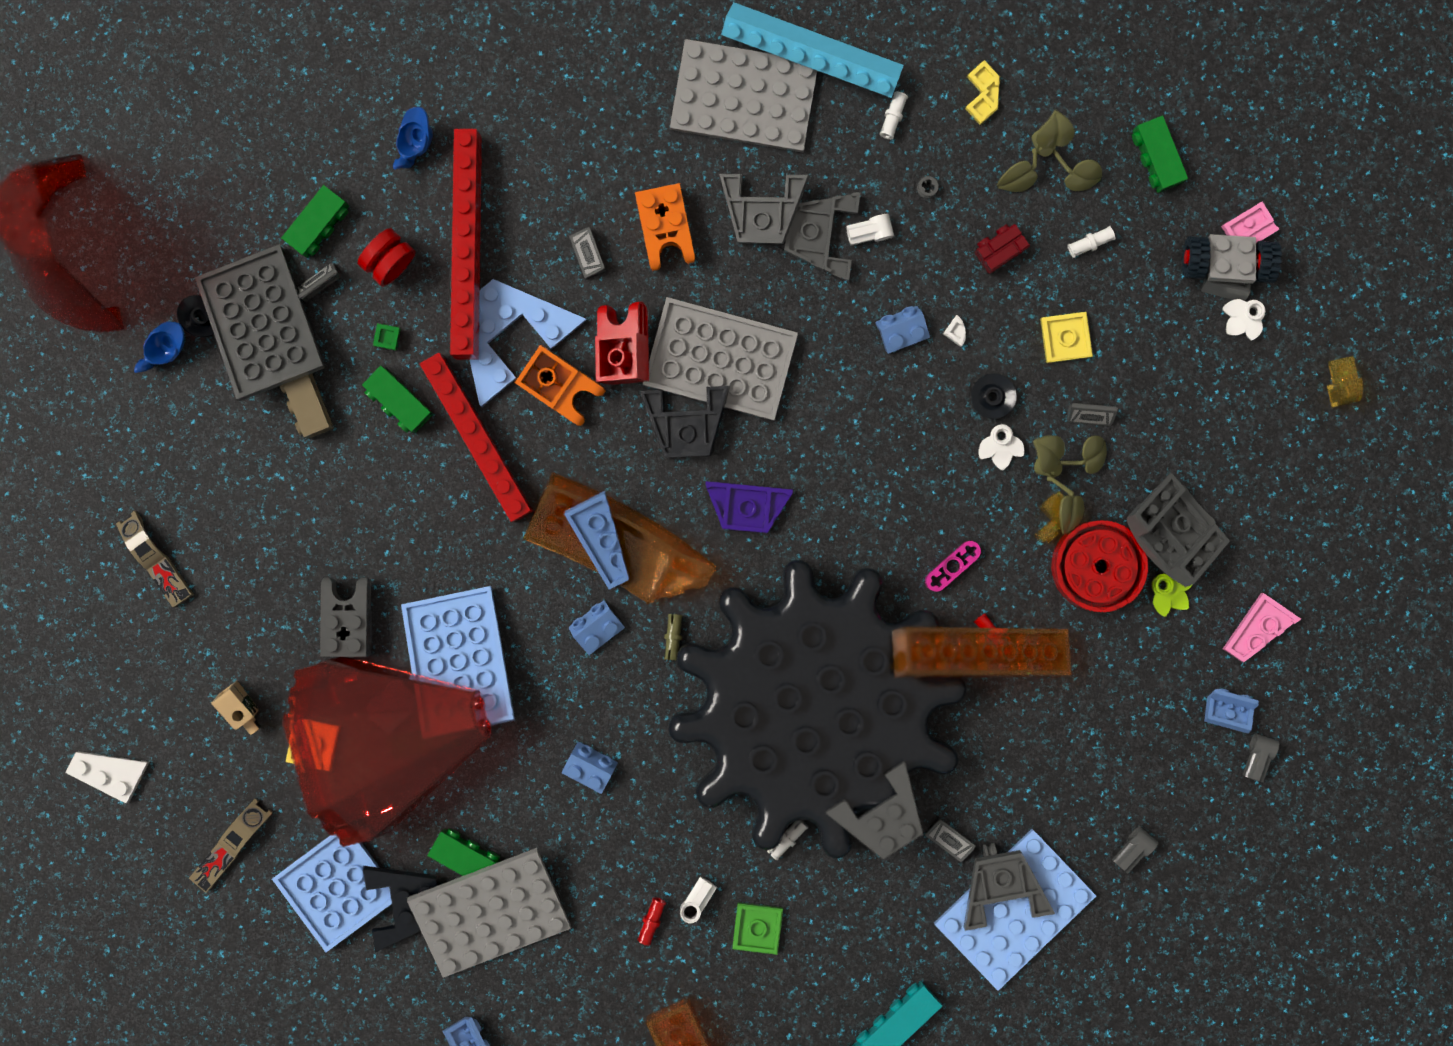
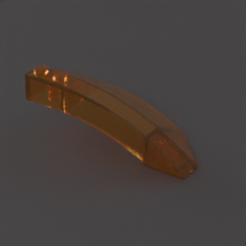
(655, 558)

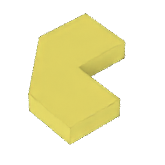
(987, 82)

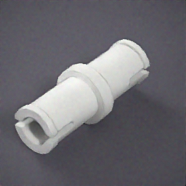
(893, 115)
(1091, 241)
(789, 838)

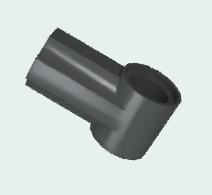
(1262, 751)
(1138, 845)

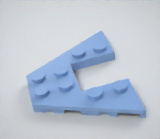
(498, 309)

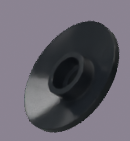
(192, 308)
(1004, 392)

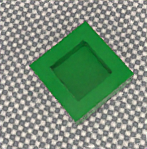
(386, 337)

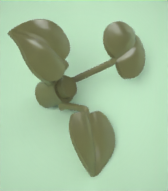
(1055, 132)
(1049, 452)

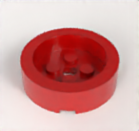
(1076, 572)

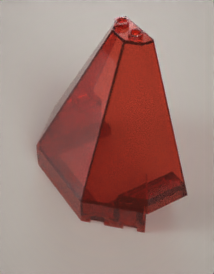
(376, 742)

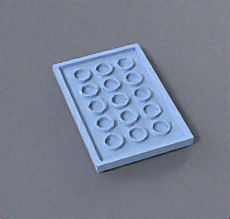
(460, 643)
(1011, 932)

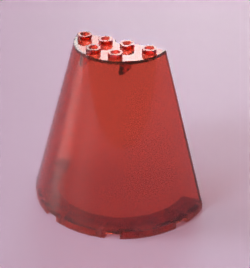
(29, 247)

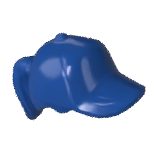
(413, 137)
(161, 346)

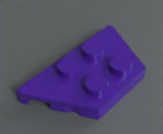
(747, 506)

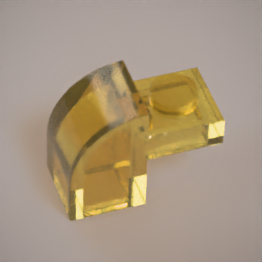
(1346, 385)
(1051, 510)

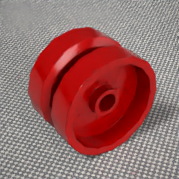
(386, 257)

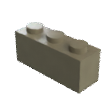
(307, 406)

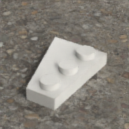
(108, 774)

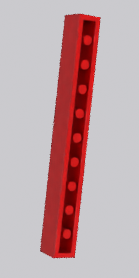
(466, 244)

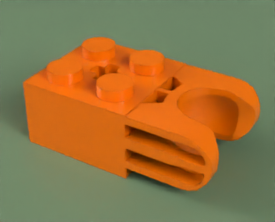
(666, 230)
(562, 389)

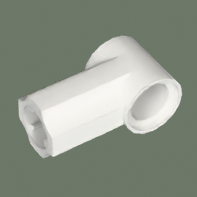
(876, 228)
(698, 898)

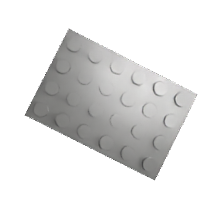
(743, 96)
(713, 348)
(489, 912)

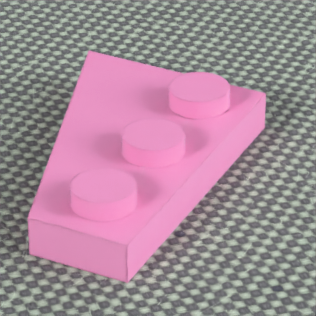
(1259, 626)

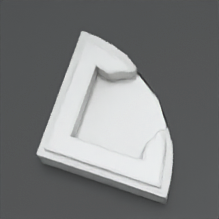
(956, 331)

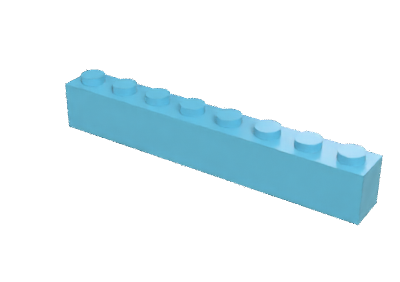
(812, 49)

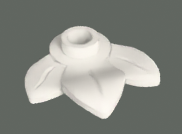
(1241, 319)
(1001, 450)

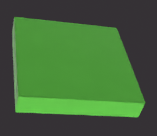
(757, 928)

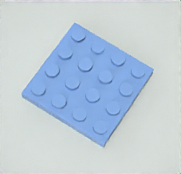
(331, 892)

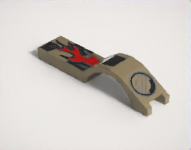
(153, 560)
(229, 846)

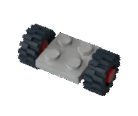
(1231, 259)

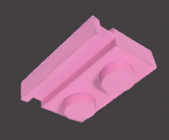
(1252, 223)

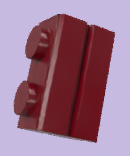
(1001, 248)

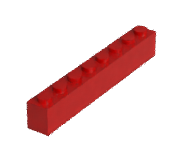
(476, 437)

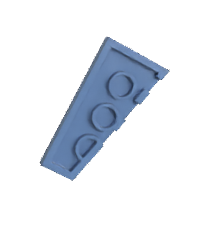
(597, 533)

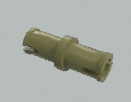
(673, 636)

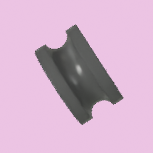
(921, 190)
(989, 850)

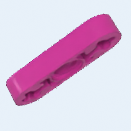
(944, 582)

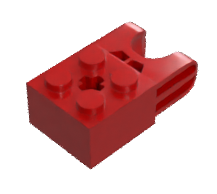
(622, 348)

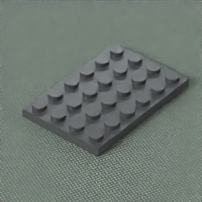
(259, 323)

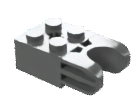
(340, 613)

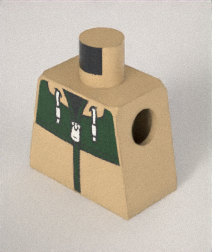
(232, 701)

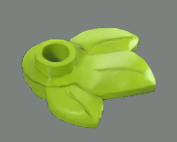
(1171, 597)

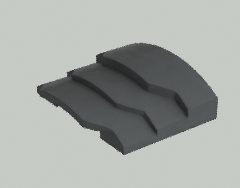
(1176, 532)

